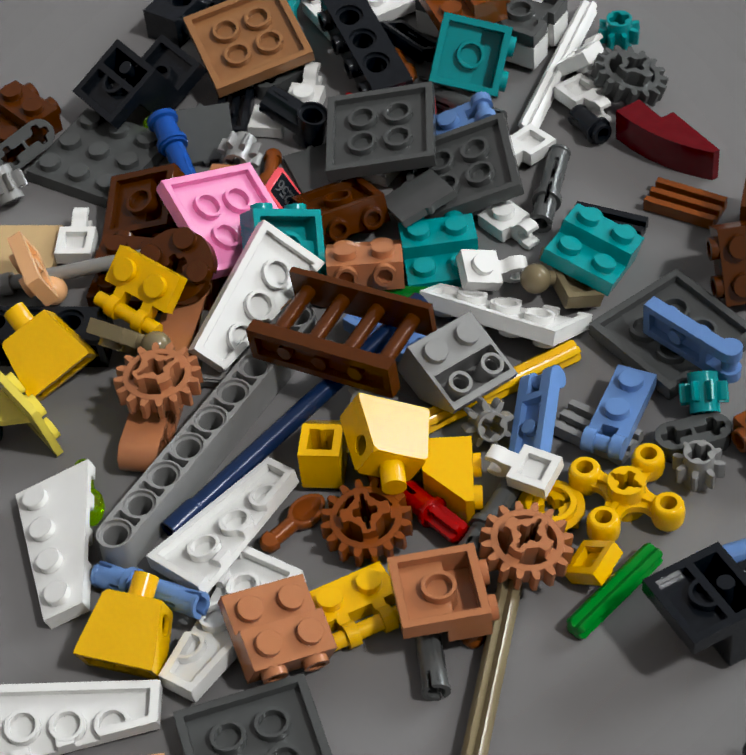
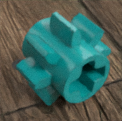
(619, 30)
(703, 392)

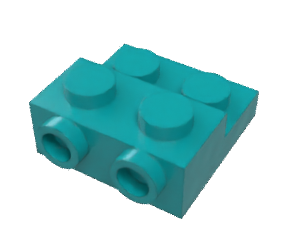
(472, 54)
(294, 220)
(432, 248)
(593, 248)

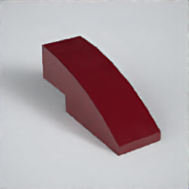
(666, 141)

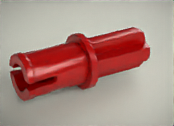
(434, 513)

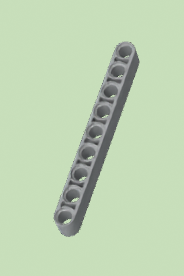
(193, 454)

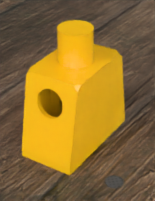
(43, 350)
(386, 439)
(128, 630)

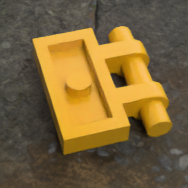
(145, 280)
(355, 597)

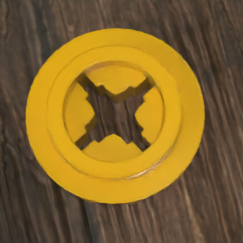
(561, 498)

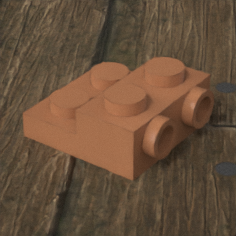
(367, 263)
(443, 593)
(277, 629)

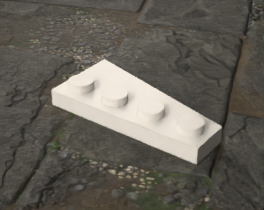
(507, 315)
(219, 533)
(58, 540)
(208, 649)
(75, 714)

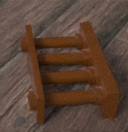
(343, 361)

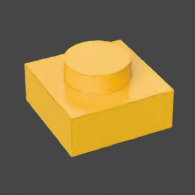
(593, 562)

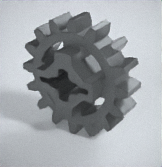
(629, 76)

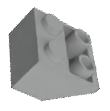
(455, 365)

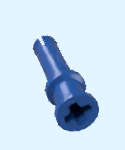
(171, 141)

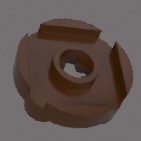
(185, 245)

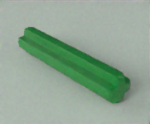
(614, 591)

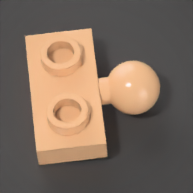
(35, 278)

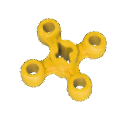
(626, 493)

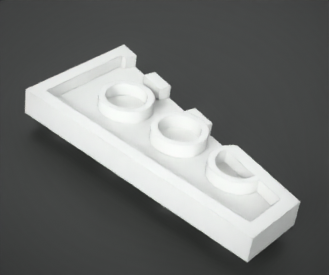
(253, 290)

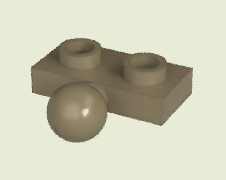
(572, 293)
(125, 339)

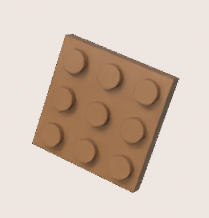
(247, 42)

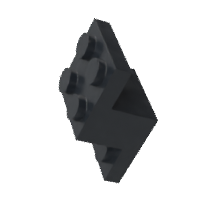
(125, 80)
(704, 601)

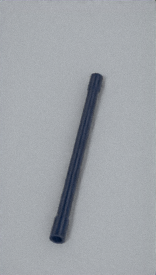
(271, 438)

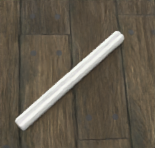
(571, 40)

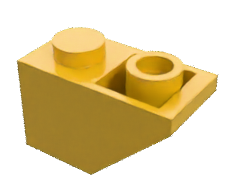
(322, 454)
(451, 474)

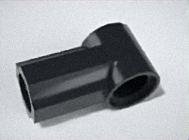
(304, 119)

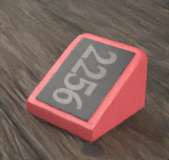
(281, 188)

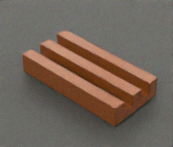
(685, 203)

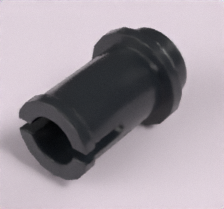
(595, 128)

